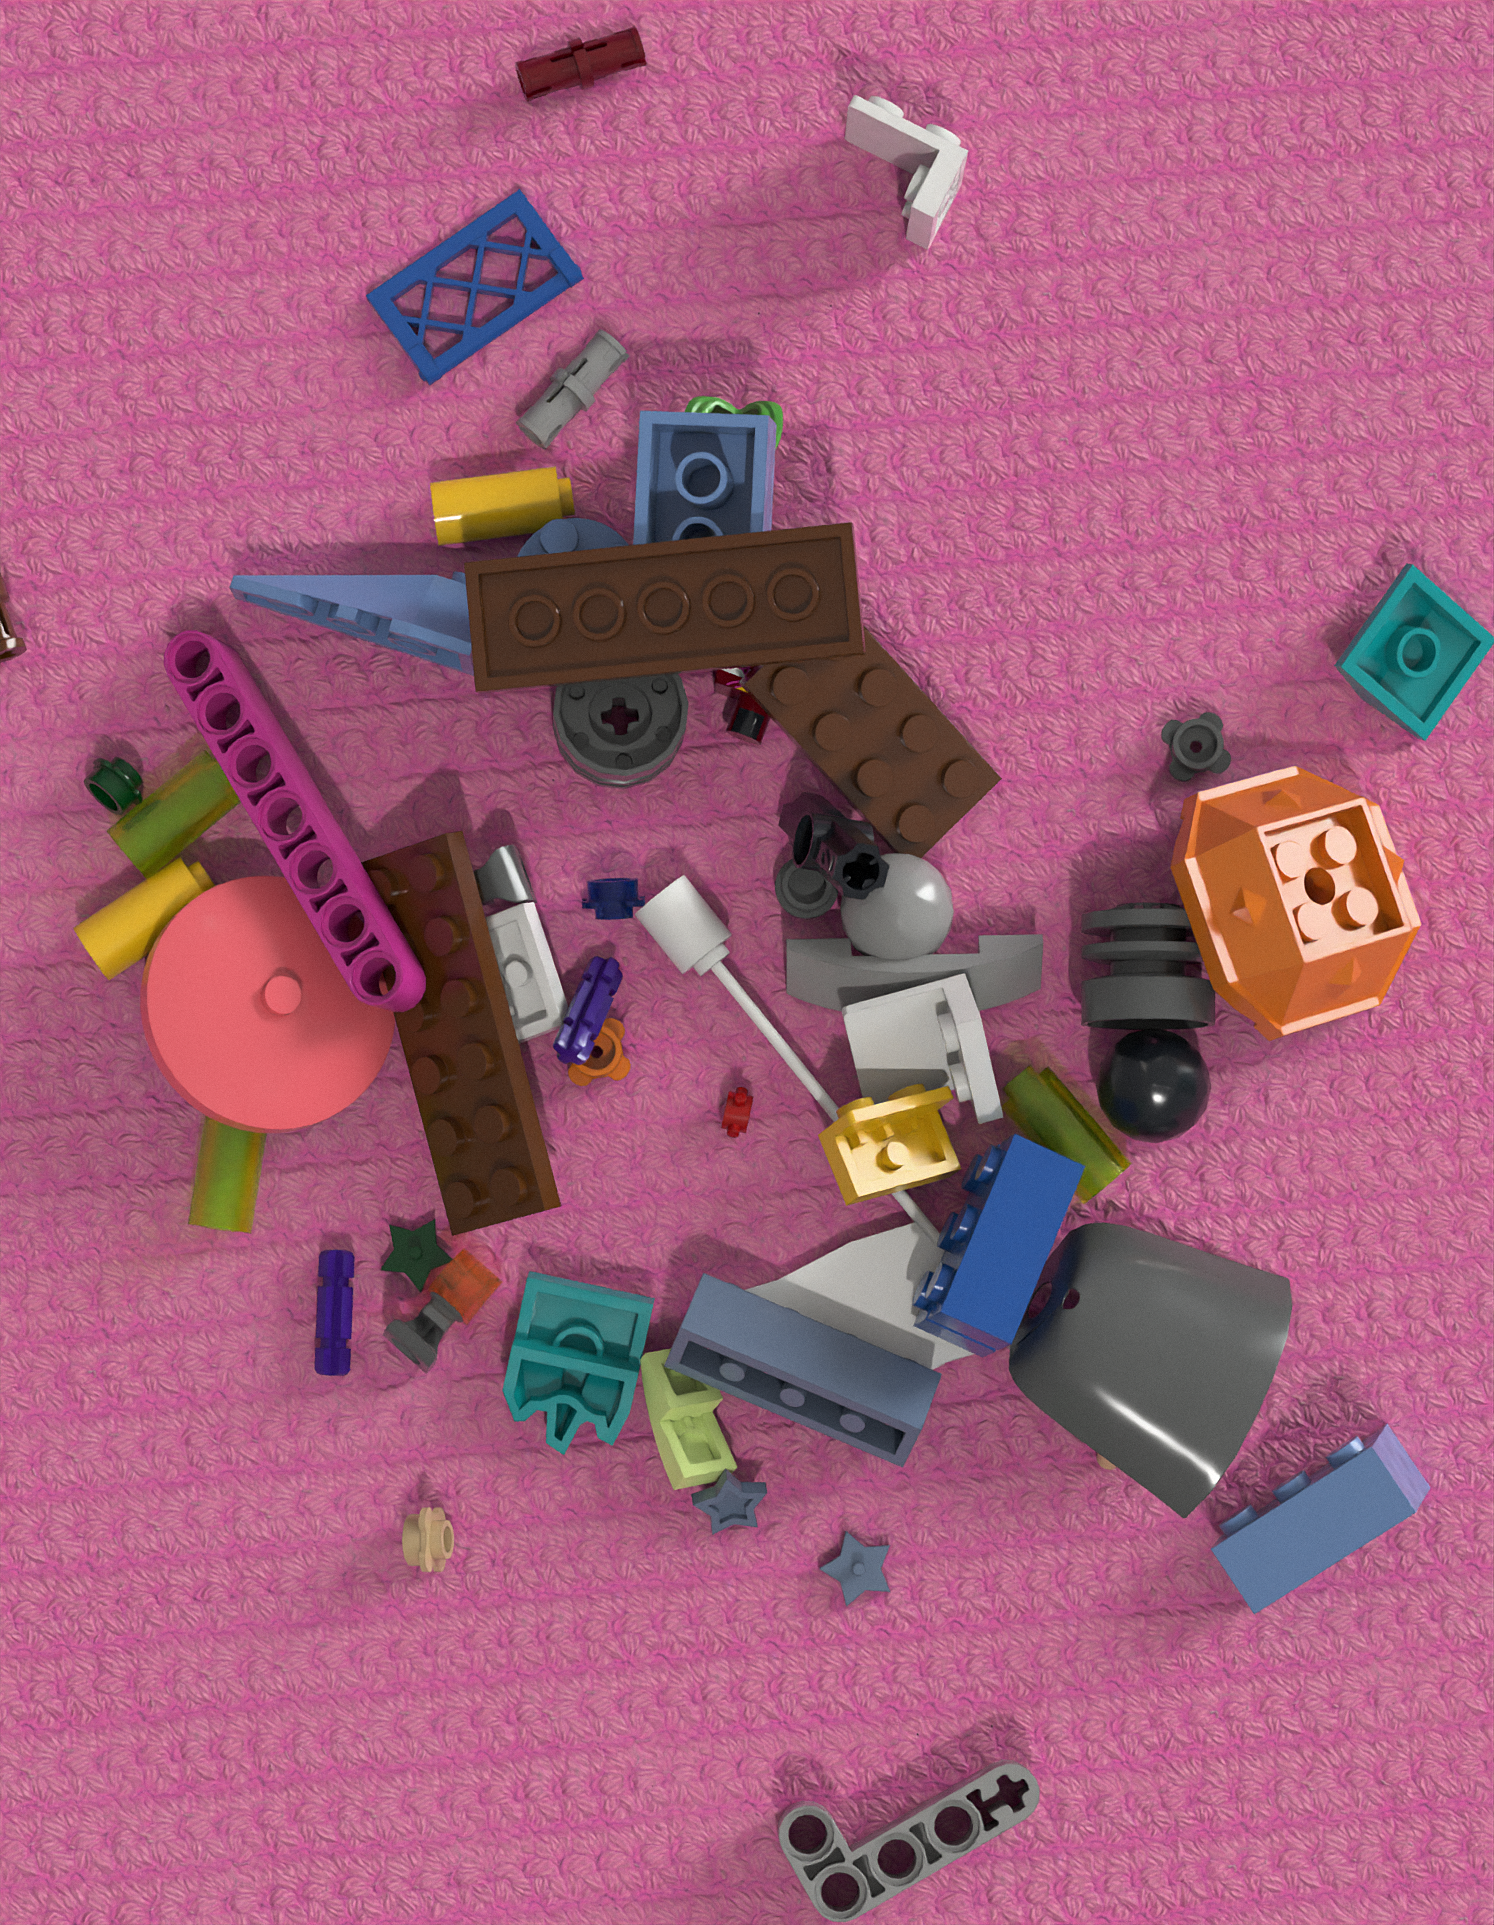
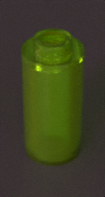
(175, 814)
(1058, 1121)
(226, 1178)

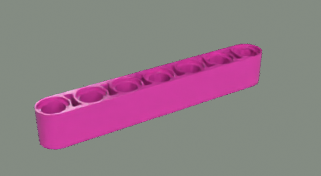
(318, 834)

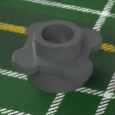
(1205, 731)

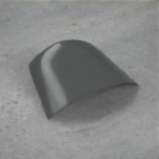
(1156, 1357)

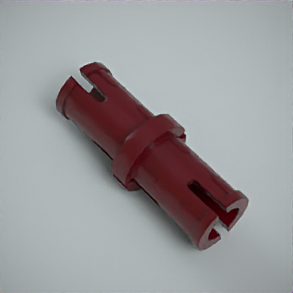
(580, 63)

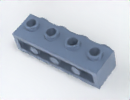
(802, 1366)

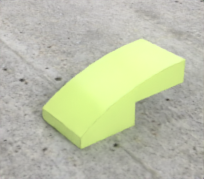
(684, 1424)

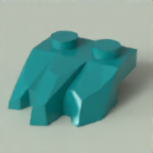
(576, 1356)

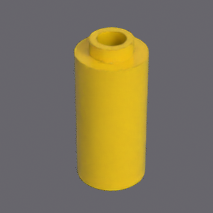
(499, 504)
(130, 924)

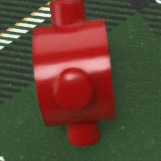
(737, 1112)

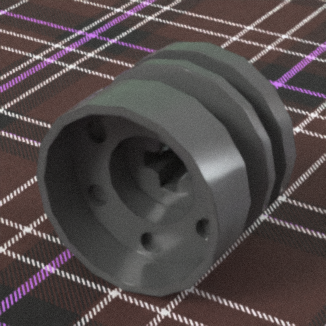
(628, 758)
(1146, 970)

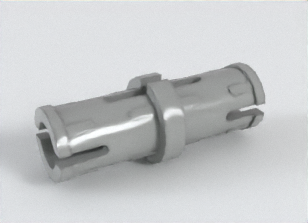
(572, 389)

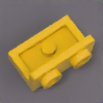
(890, 1144)

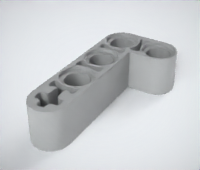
(913, 1827)

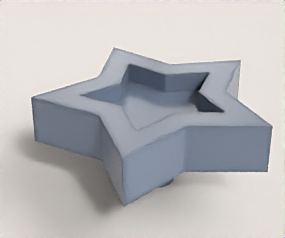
(730, 1502)
(858, 1568)

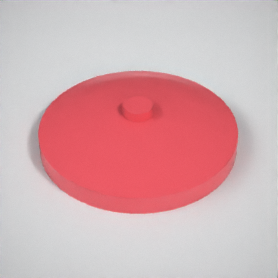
(256, 1011)

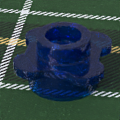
(613, 898)

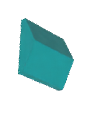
(1414, 653)

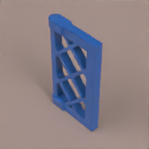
(474, 237)

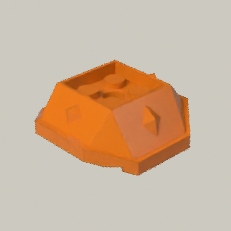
(1293, 898)

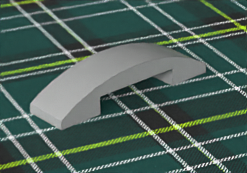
(832, 978)

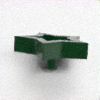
(415, 1253)

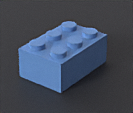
(703, 475)

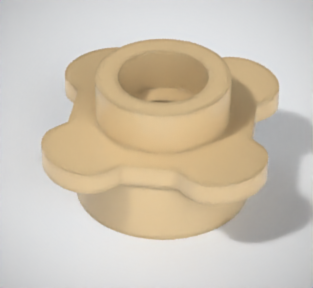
(427, 1539)

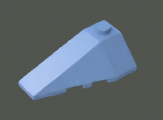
(400, 612)

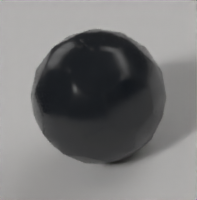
(1153, 1085)

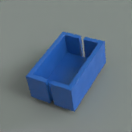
(996, 1245)

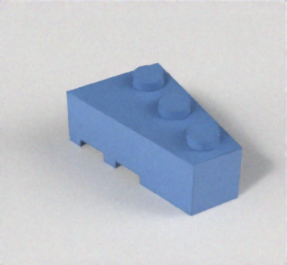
(1320, 1517)

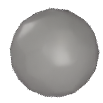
(905, 915)

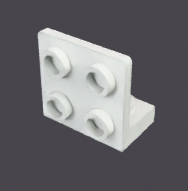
(927, 153)
(926, 1038)

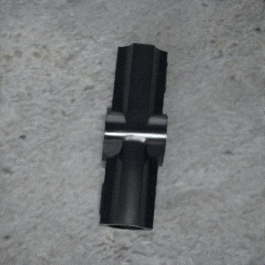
(833, 846)

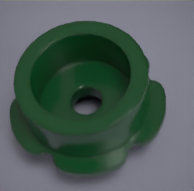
(114, 784)

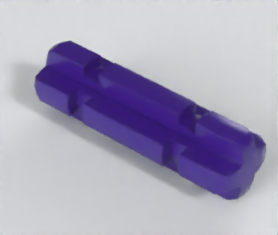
(587, 1010)
(334, 1312)

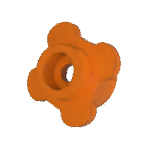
(612, 1061)

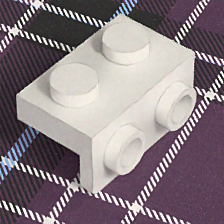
(527, 971)

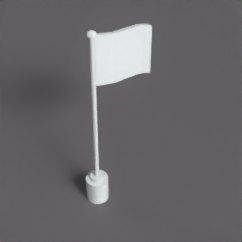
(869, 1281)

